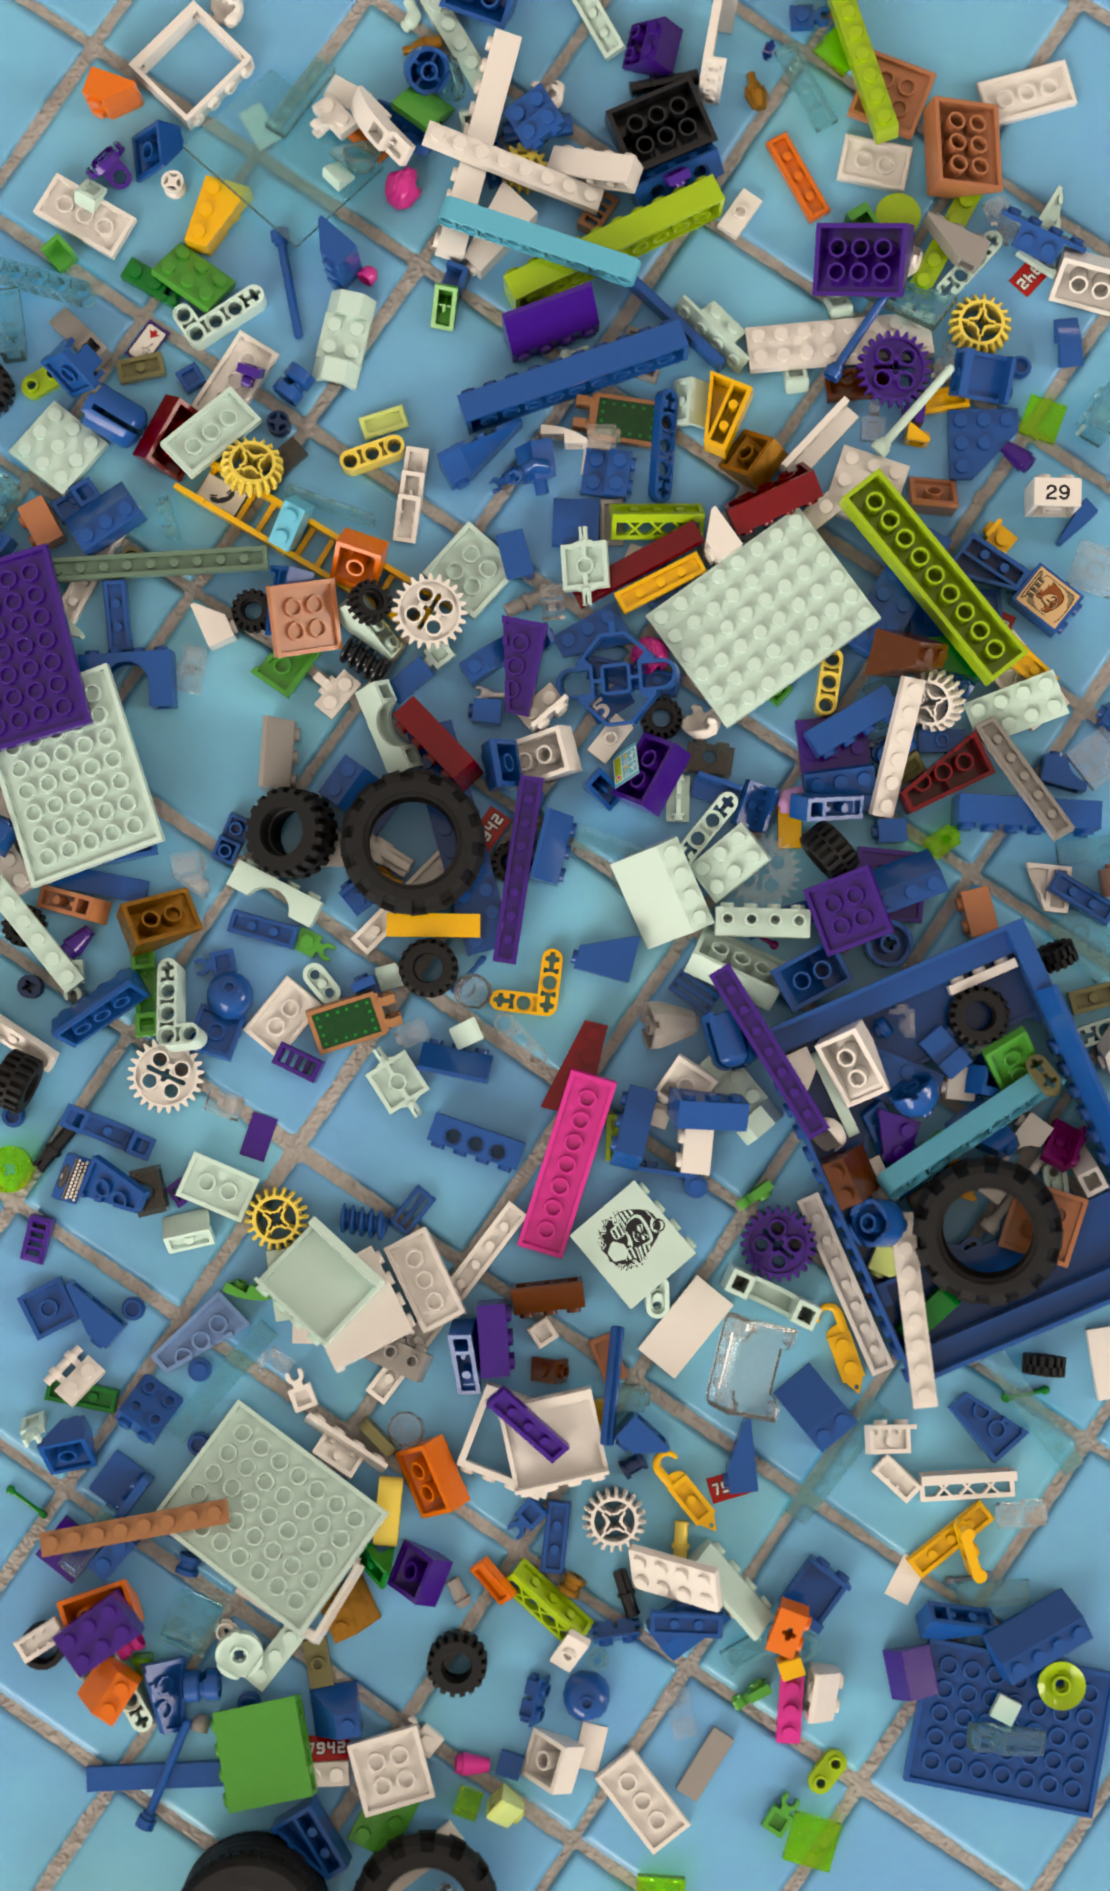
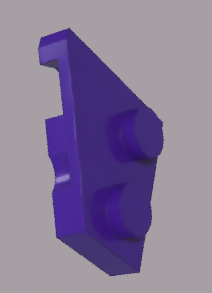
(896, 1134)

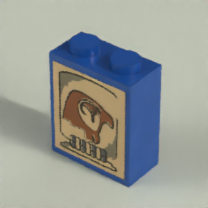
(1046, 600)

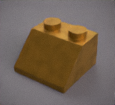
(753, 459)
(355, 1614)

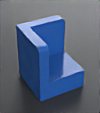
(457, 275)
(977, 1081)
(888, 1290)

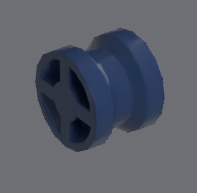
(275, 420)
(35, 985)

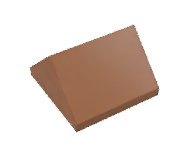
(932, 496)

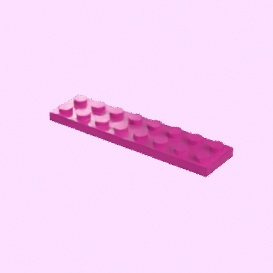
(567, 1163)

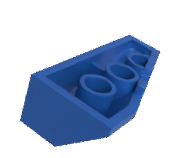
(465, 461)

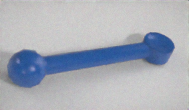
(481, 960)

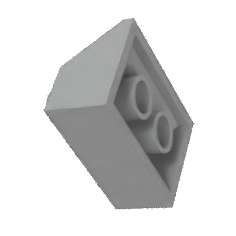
(278, 753)

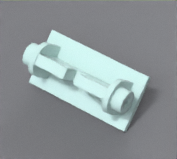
(678, 803)

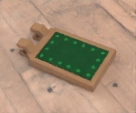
(629, 414)
(352, 1020)

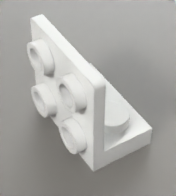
(545, 706)

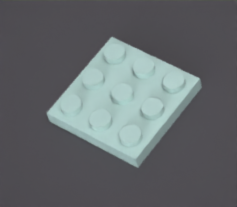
(58, 448)
(473, 566)

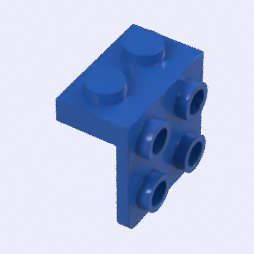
(148, 1409)

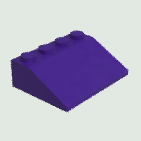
(862, 259)
(550, 323)

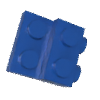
(535, 118)
(607, 473)

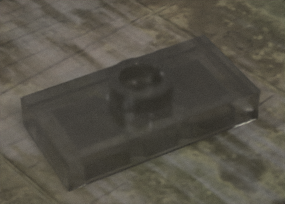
(292, 455)

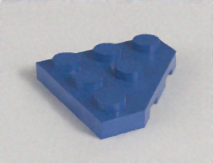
(977, 438)

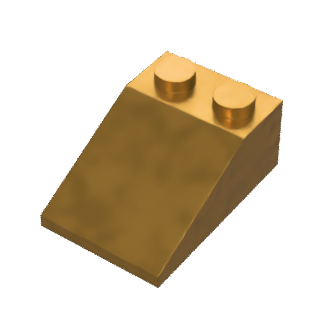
(158, 920)

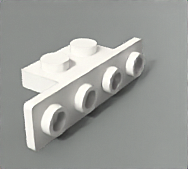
(340, 1451)

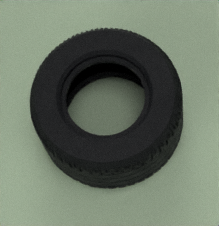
(253, 1864)

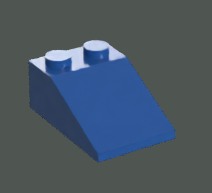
(346, 783)
(810, 977)
(815, 1407)

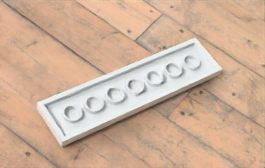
(821, 342)

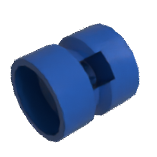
(293, 384)
(202, 1685)

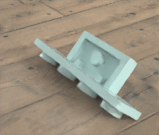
(717, 329)

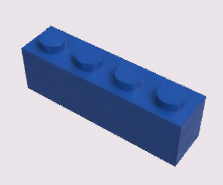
(850, 722)

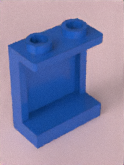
(982, 376)
(817, 1588)

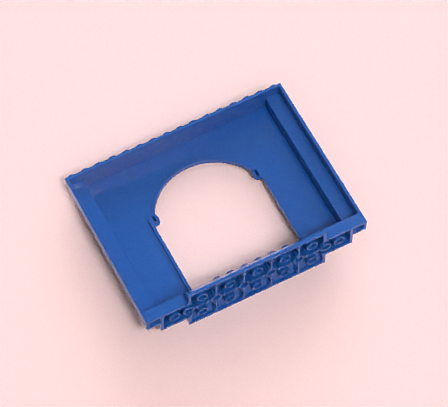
(1070, 1292)

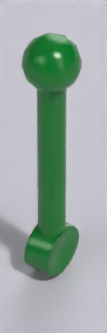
(1044, 1390)
(11, 1490)

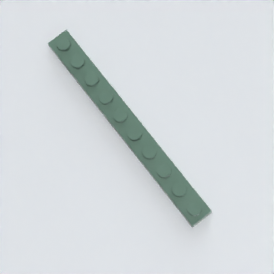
(161, 564)

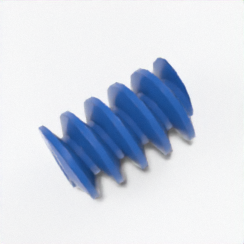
(363, 1222)

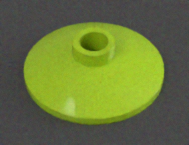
(1068, 1694)

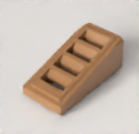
(584, 226)

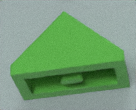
(445, 306)

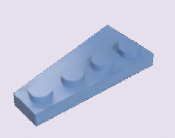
(206, 1328)

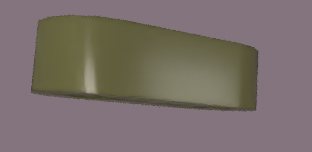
(1047, 1072)
(377, 1436)

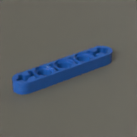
(668, 436)

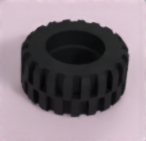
(266, 828)

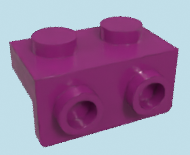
(1063, 1145)

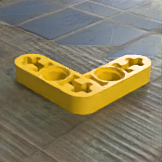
(535, 999)

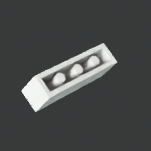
(598, 168)

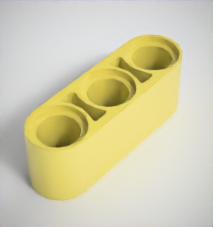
(380, 446)
(828, 694)
(389, 1498)

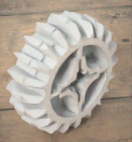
(932, 712)
(607, 1527)

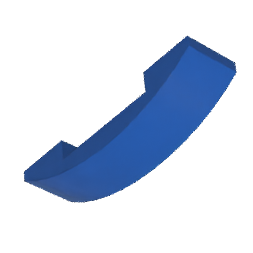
(107, 1131)

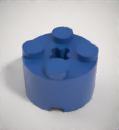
(897, 953)
(877, 1223)

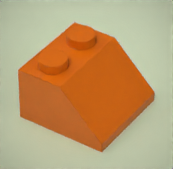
(110, 94)
(358, 558)
(109, 1689)

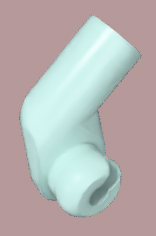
(412, 17)

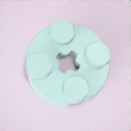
(241, 1667)

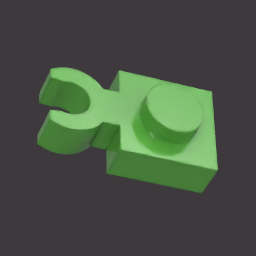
(310, 943)
(761, 1192)
(755, 1691)
(779, 1817)

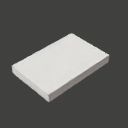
(874, 165)
(281, 1016)
(1099, 1352)

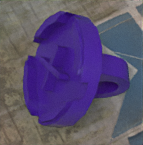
(108, 163)

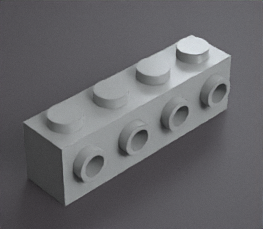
(403, 1359)

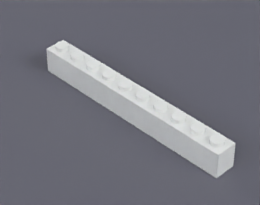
(484, 123)

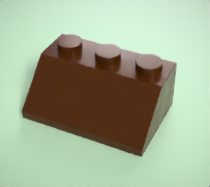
(548, 1296)

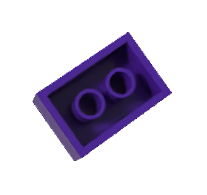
(659, 771)
(495, 1338)
(98, 1633)

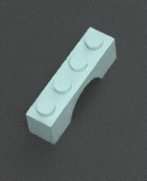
(377, 705)
(302, 906)

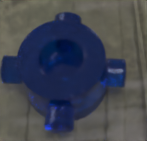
(768, 50)

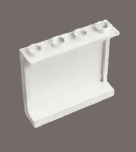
(713, 67)
(376, 1323)
(575, 1420)

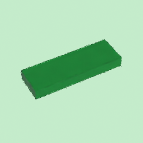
(97, 1398)

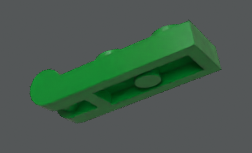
(140, 276)

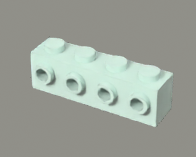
(762, 922)

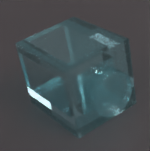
(633, 1397)

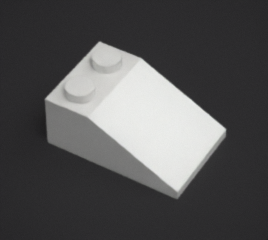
(549, 754)
(853, 1063)

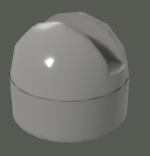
(200, 1723)

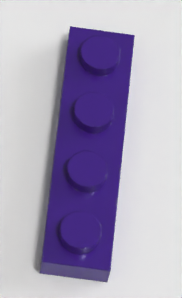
(527, 1424)

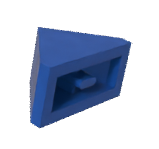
(600, 787)

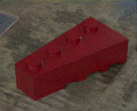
(773, 500)
(438, 743)
(952, 772)
(583, 1055)

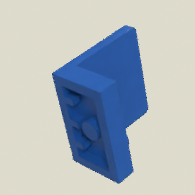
(121, 1483)

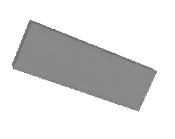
(705, 1763)

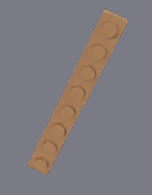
(134, 1527)

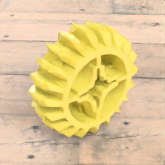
(997, 326)
(249, 476)
(266, 1212)

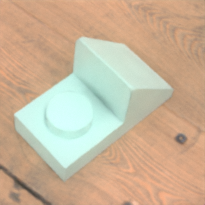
(466, 1033)

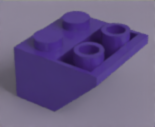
(653, 47)

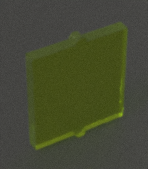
(832, 53)
(1042, 419)

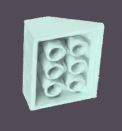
(662, 892)

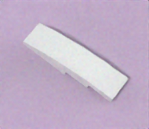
(411, 494)

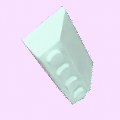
(748, 963)
(737, 1592)

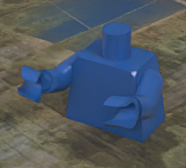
(534, 466)

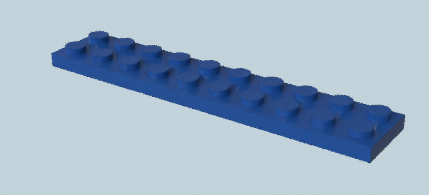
(483, 894)

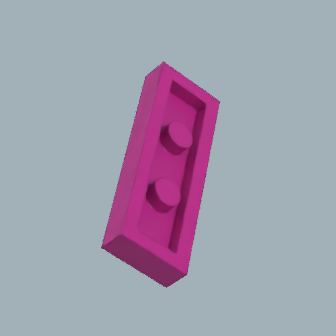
(789, 1710)

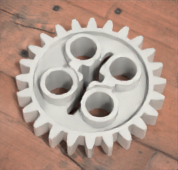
(447, 623)
(157, 1095)

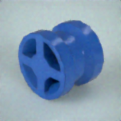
(188, 1564)

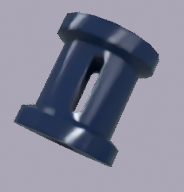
(633, 1464)

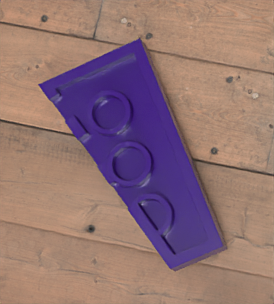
(523, 656)

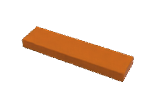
(797, 177)

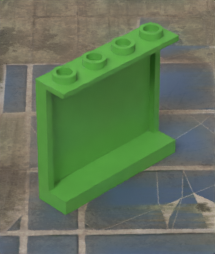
(264, 1753)

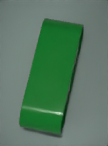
(938, 1306)

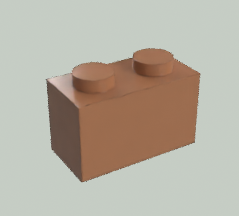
(41, 523)
(976, 912)

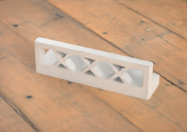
(822, 437)
(966, 1478)

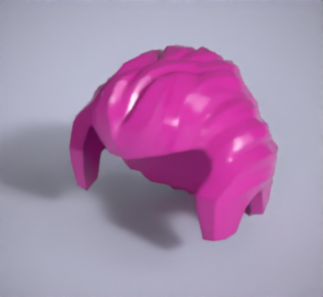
(402, 189)
(657, 647)

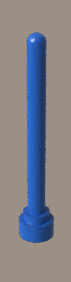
(281, 243)
(834, 370)
(147, 1819)

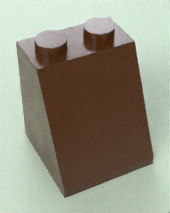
(903, 654)
(850, 1175)

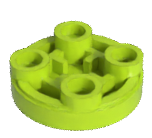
(898, 209)

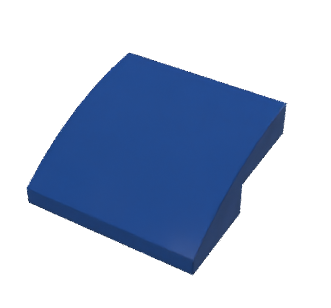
(571, 514)

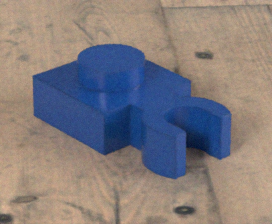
(803, 17)
(219, 962)
(529, 1516)

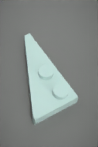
(1049, 216)

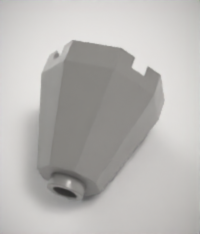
(666, 1024)

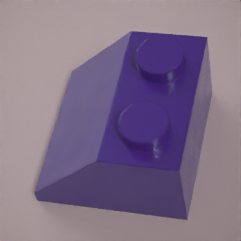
(419, 1573)

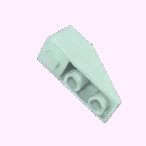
(376, 636)

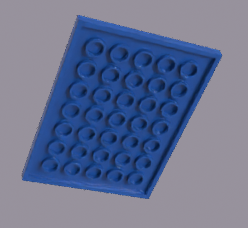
(968, 1685)

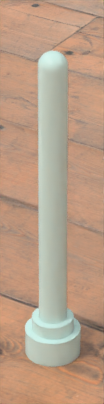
(882, 445)

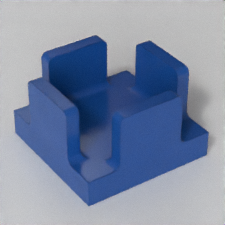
(73, 370)

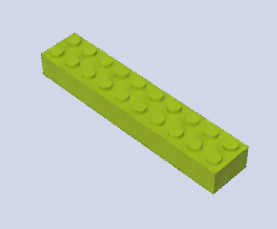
(633, 235)
(932, 577)

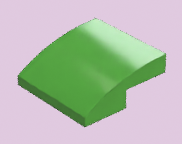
(421, 108)

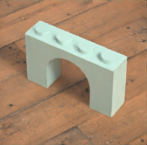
(751, 1286)

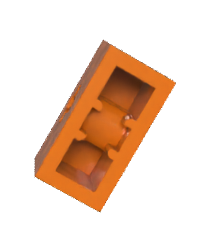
(780, 1638)

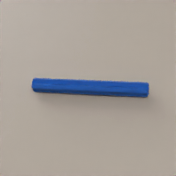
(612, 1386)

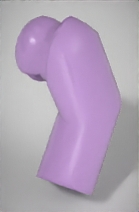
(785, 798)

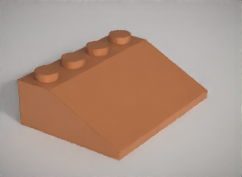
(961, 148)

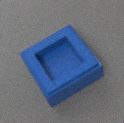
(191, 378)
(509, 1764)

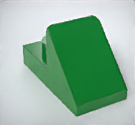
(377, 1564)

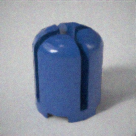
(108, 426)
(727, 1042)

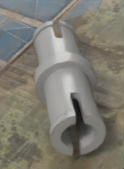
(525, 602)

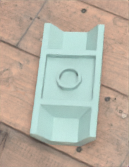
(344, 338)
(762, 1111)

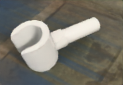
(487, 693)

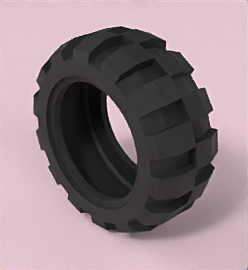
(402, 788)
(978, 1286)
(424, 1851)

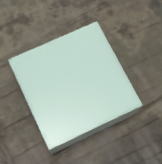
(1005, 1709)

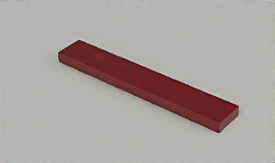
(648, 559)

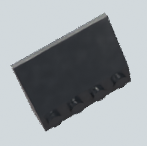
(661, 124)

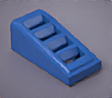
(1077, 521)

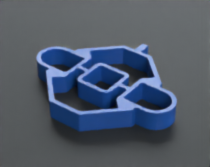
(585, 665)

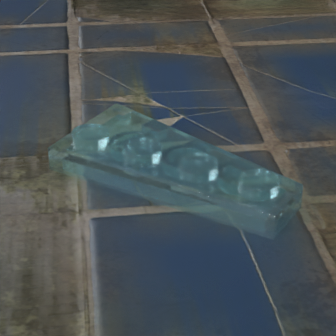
(920, 305)

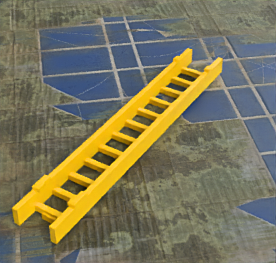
(296, 557)

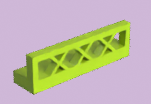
(653, 514)
(549, 1601)

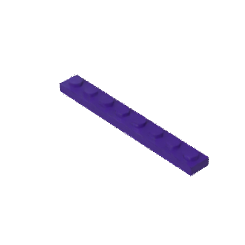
(518, 869)
(769, 1051)

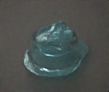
(358, 156)

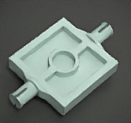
(585, 566)
(397, 1082)

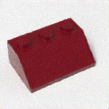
(167, 418)

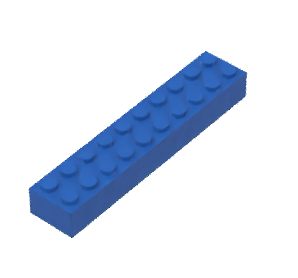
(578, 374)

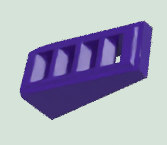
(280, 1053)
(50, 1224)

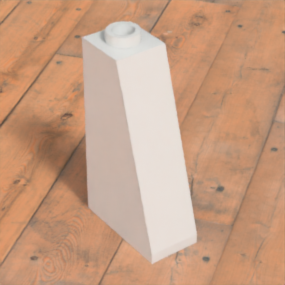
(483, 254)

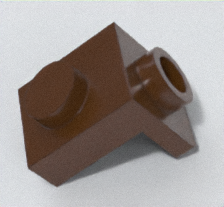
(549, 1370)

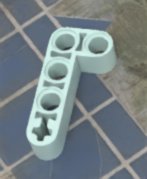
(221, 312)
(173, 977)
(132, 1708)

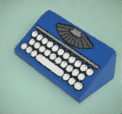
(71, 1178)

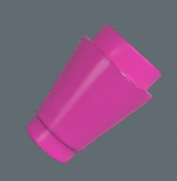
(471, 1764)

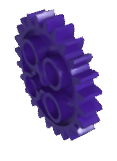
(894, 347)
(763, 1257)

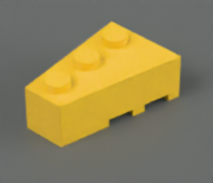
(213, 216)
(725, 412)

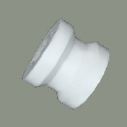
(171, 179)

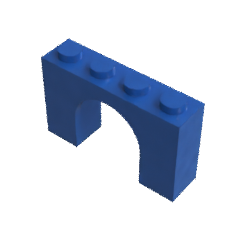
(157, 664)

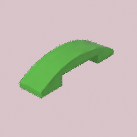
(146, 1010)

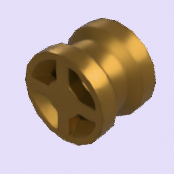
(572, 1584)

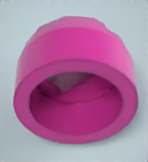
(367, 275)

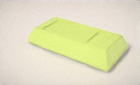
(383, 422)

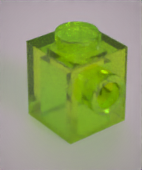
(942, 841)

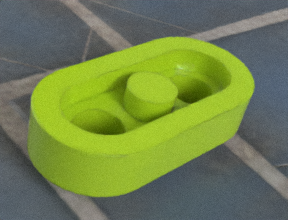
(43, 386)
(825, 1771)

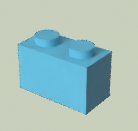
(291, 523)

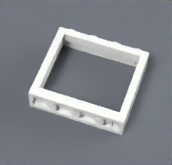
(168, 39)
(488, 1473)
(317, 1635)

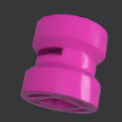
(135, 1645)

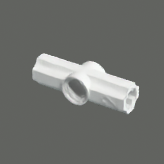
(385, 854)

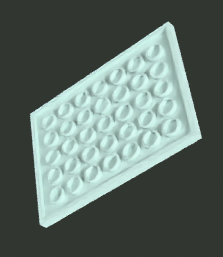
(763, 617)
(80, 791)
(290, 1516)

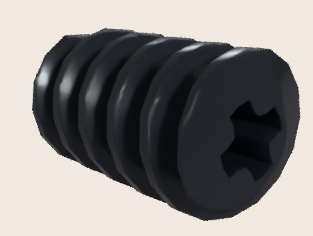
(363, 660)

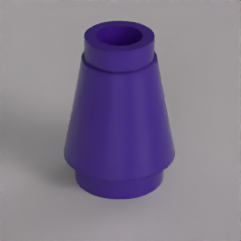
(1019, 457)
(77, 942)

